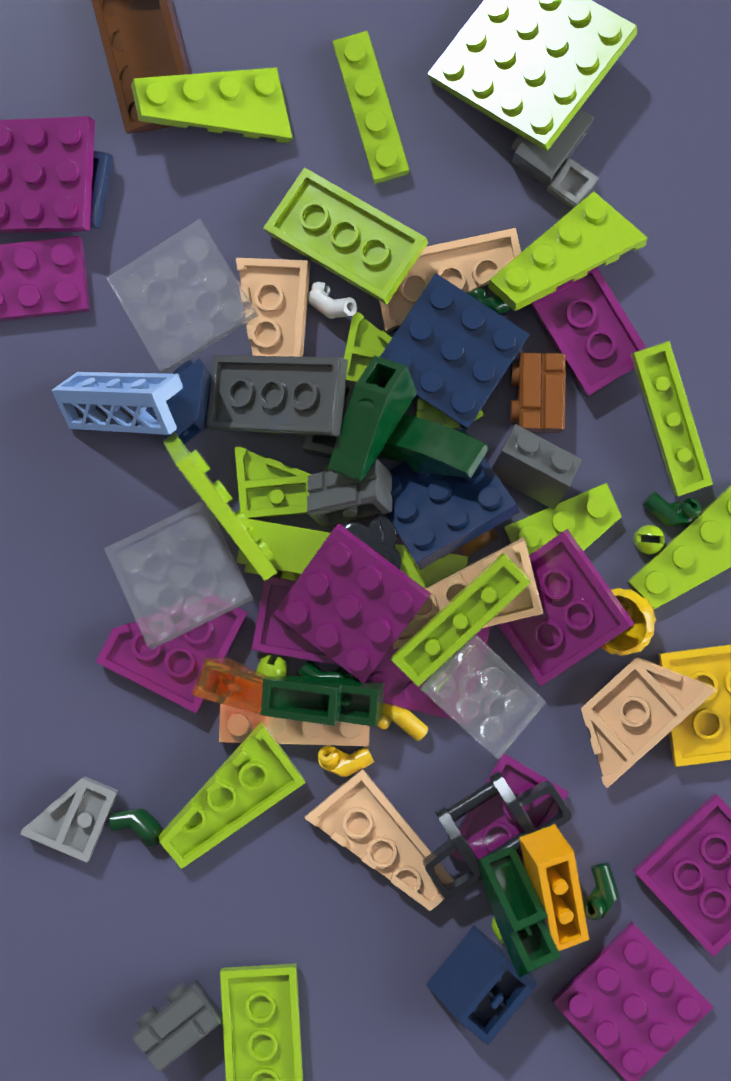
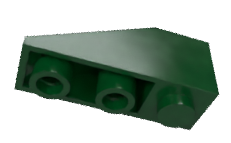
(371, 416)

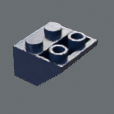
(189, 404)
(480, 985)

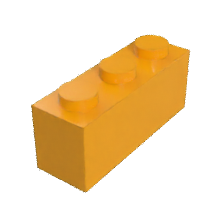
(554, 875)

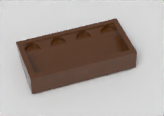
(139, 42)

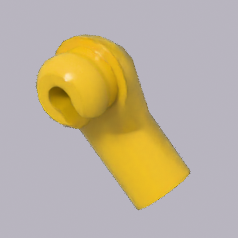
(342, 763)

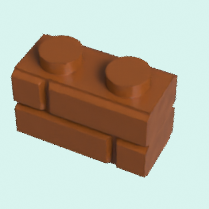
(539, 392)

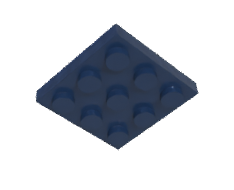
(454, 349)
(444, 511)

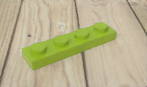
(370, 107)
(671, 418)
(461, 619)

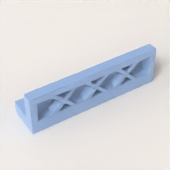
(112, 391)

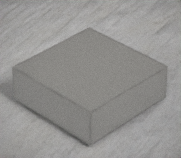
(572, 183)

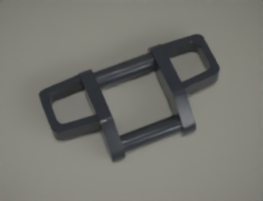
(469, 803)

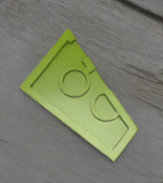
(583, 515)

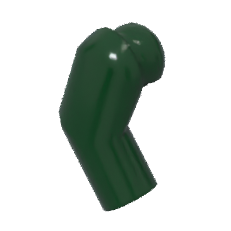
(672, 513)
(140, 822)

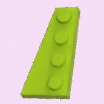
(220, 101)
(573, 246)
(216, 498)
(690, 557)
(238, 792)

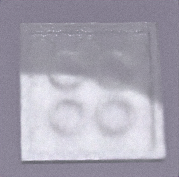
(182, 296)
(178, 574)

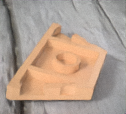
(638, 713)

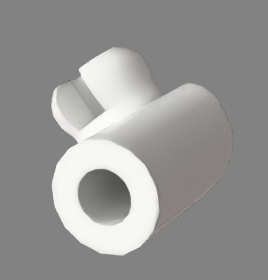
(331, 308)

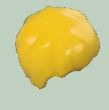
(640, 633)

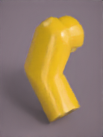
(404, 719)

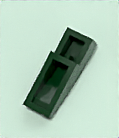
(433, 448)
(323, 699)
(517, 911)

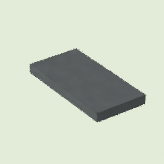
(277, 394)

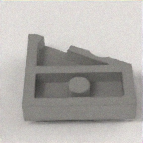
(74, 819)

